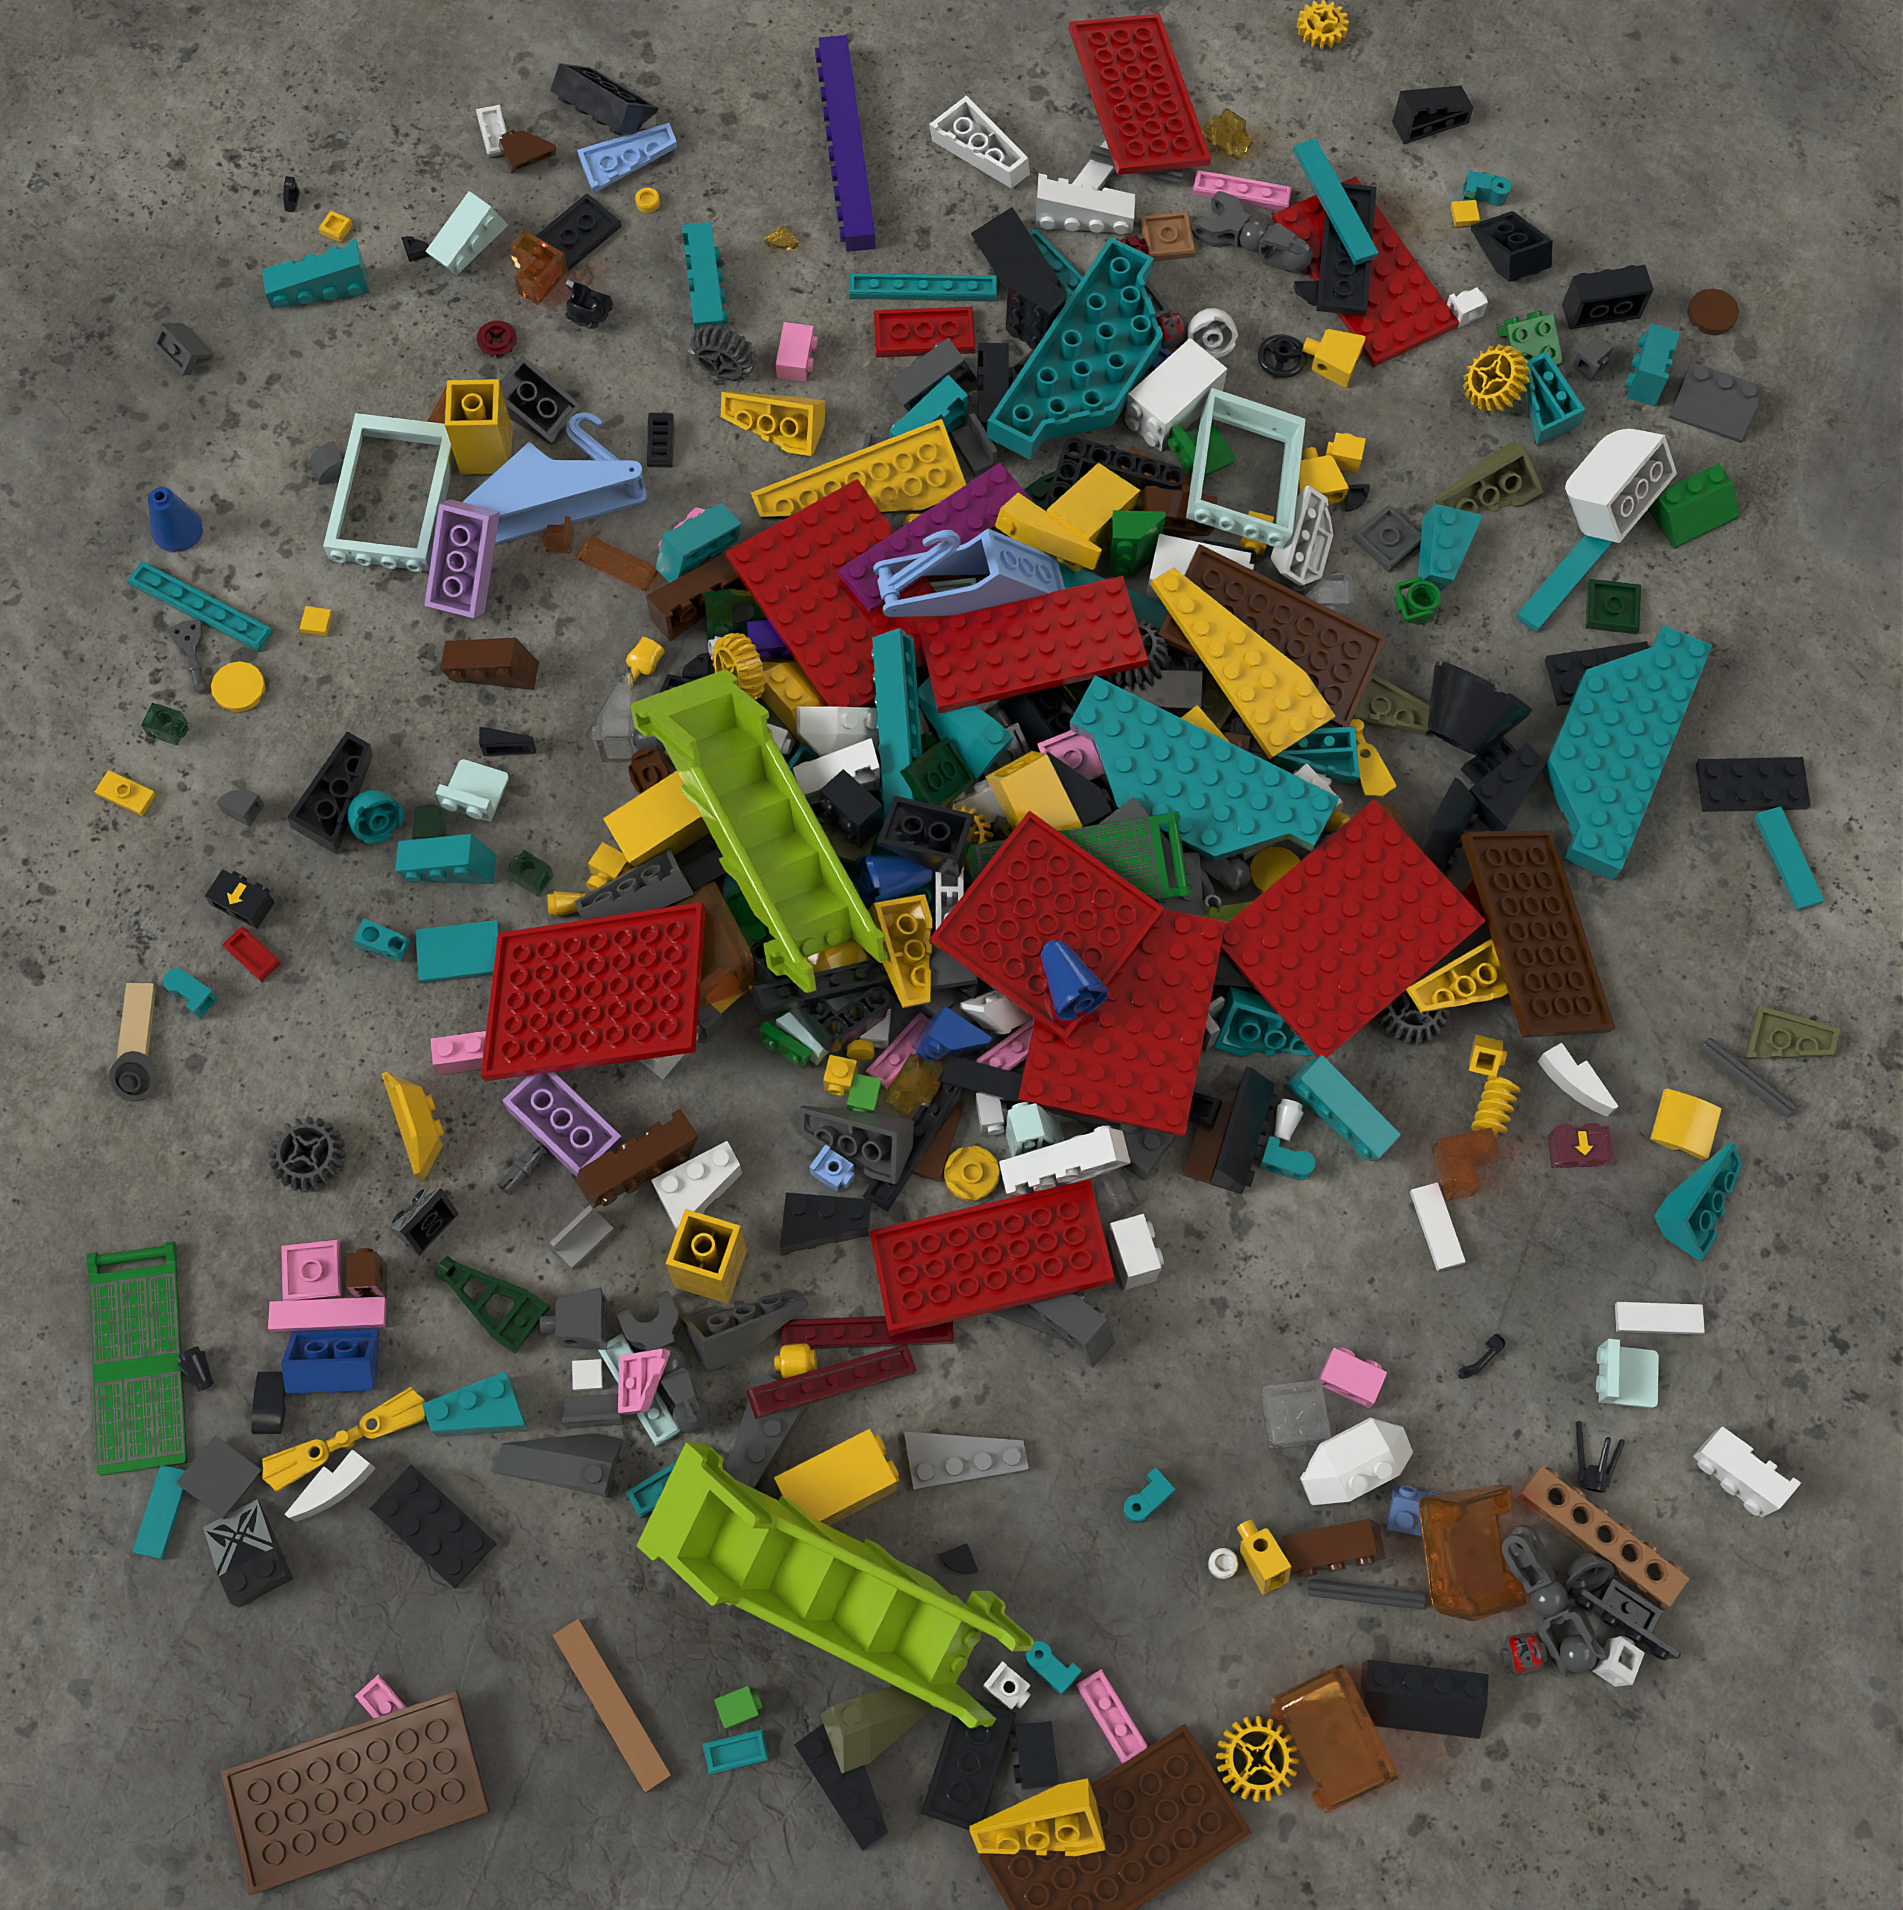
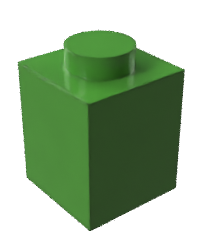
(864, 1093)
(738, 1707)

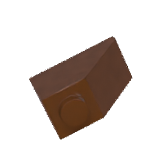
(524, 149)

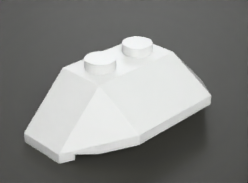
(1308, 547)
(836, 727)
(995, 1012)
(1356, 1462)

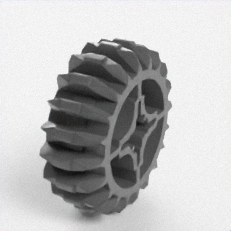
(722, 352)
(1155, 658)
(1426, 1025)
(297, 1161)

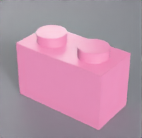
(795, 352)
(458, 1052)
(1352, 1377)

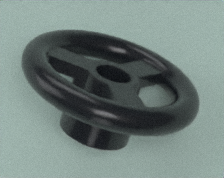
(1283, 351)

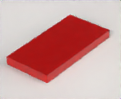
(919, 330)

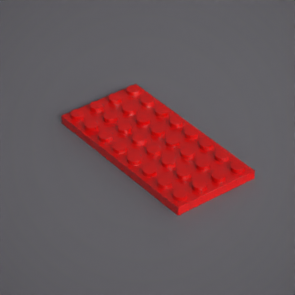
(1139, 94)
(1402, 301)
(1032, 644)
(991, 1257)

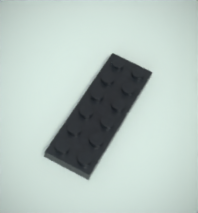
(1341, 284)

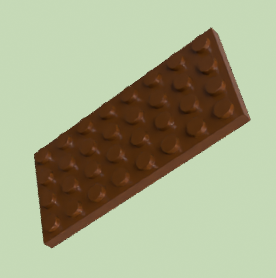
(1322, 642)
(1537, 933)
(354, 1792)
(1158, 1824)

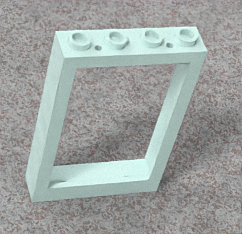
(1263, 421)
(379, 554)

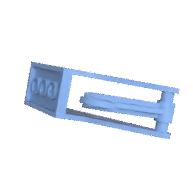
(542, 491)
(1014, 571)

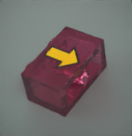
(1580, 1146)

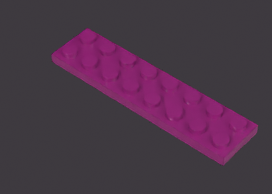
(964, 512)

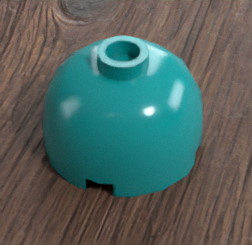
(374, 816)

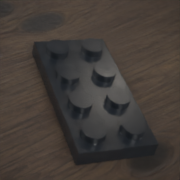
(1568, 668)
(1752, 784)
(433, 1526)

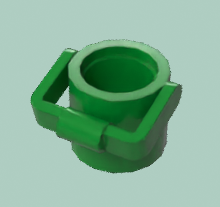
(1420, 602)

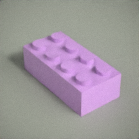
(462, 558)
(561, 1120)

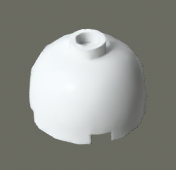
(1213, 331)

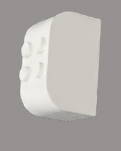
(1619, 482)

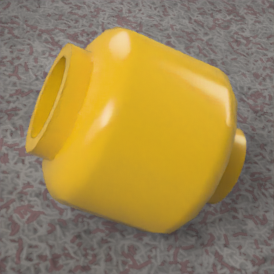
(795, 1360)

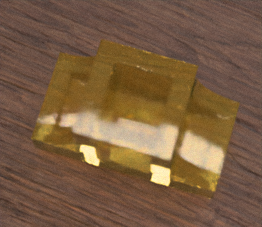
(1228, 133)
(912, 1086)

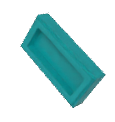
(735, 1752)

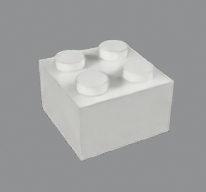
(1134, 1251)

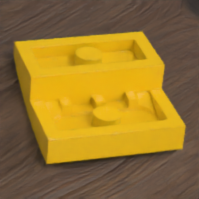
(1686, 1123)

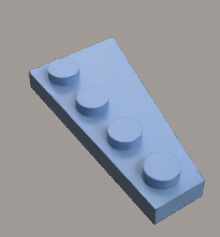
(619, 157)

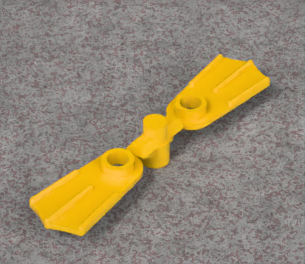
(1372, 770)
(293, 1463)

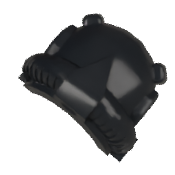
(586, 305)

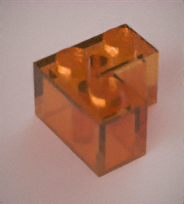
(539, 266)
(1459, 1156)

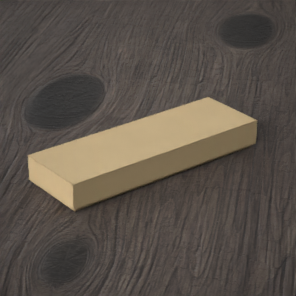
(137, 1018)

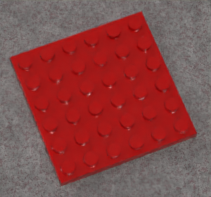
(1037, 893)

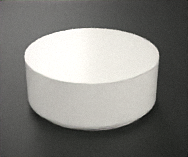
(1223, 1563)

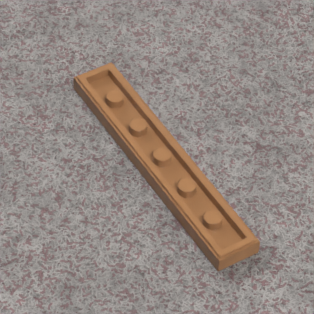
(612, 1705)

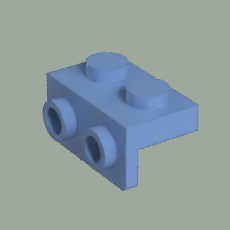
(1404, 1510)

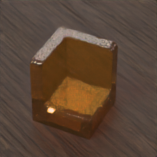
(559, 537)

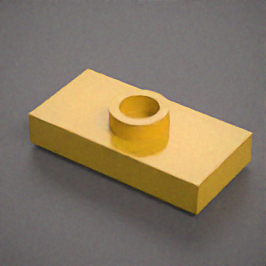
(125, 793)

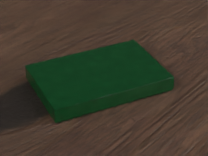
(938, 774)

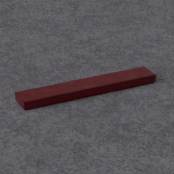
(859, 1332)
(830, 1381)

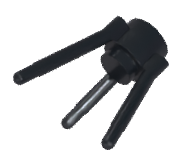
(1596, 1477)

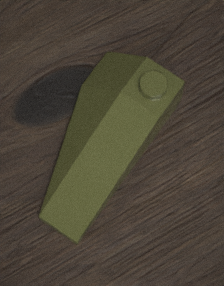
(1495, 483)
(870, 1724)

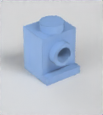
(836, 1179)

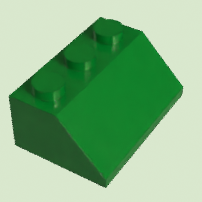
(1695, 505)
(1133, 541)

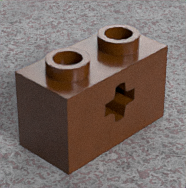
(366, 1274)

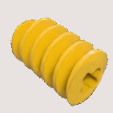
(1495, 1104)

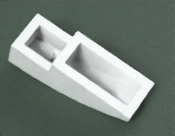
(1577, 1080)
(330, 1487)

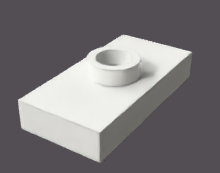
(492, 128)

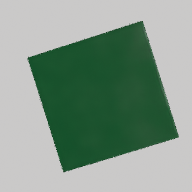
(1613, 606)

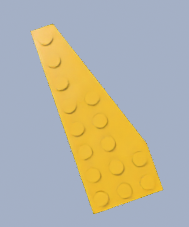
(897, 474)
(1259, 681)

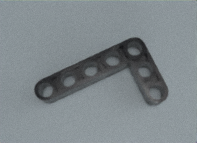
(1112, 459)
(829, 1019)

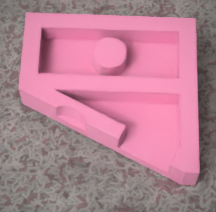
(639, 1379)

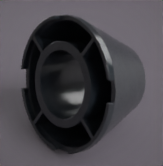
(1471, 710)

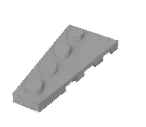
(955, 1459)

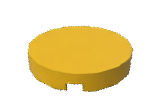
(238, 686)
(1270, 866)
(971, 1173)

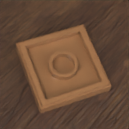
(1168, 235)

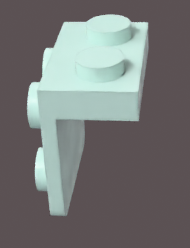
(473, 790)
(1627, 1375)

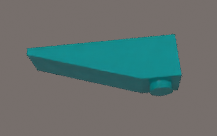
(972, 731)
(1253, 1026)
(1694, 1207)

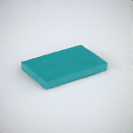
(456, 951)

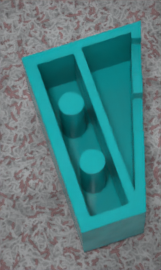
(1651, 364)
(1550, 400)
(1326, 752)

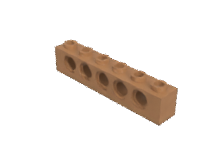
(1634, 1573)

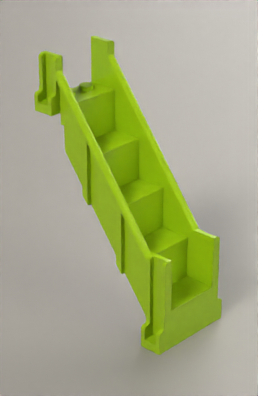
(759, 821)
(822, 1584)

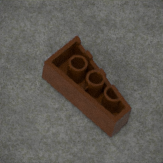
(681, 602)
(637, 1161)

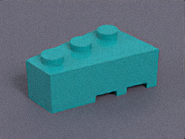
(943, 402)
(696, 540)
(1445, 542)
(446, 860)
(477, 1408)

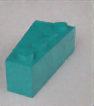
(704, 275)
(317, 278)
(1342, 1107)

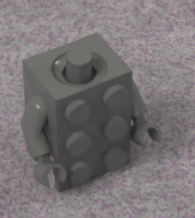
(1201, 888)

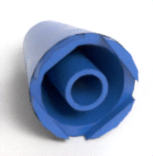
(172, 521)
(889, 877)
(1071, 981)

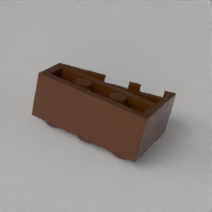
(1175, 505)
(490, 662)
(1334, 1547)

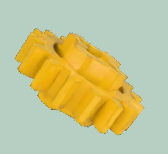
(1322, 24)

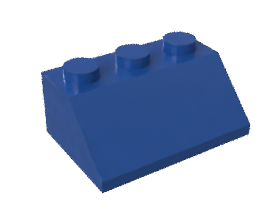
(949, 1034)
(331, 1361)

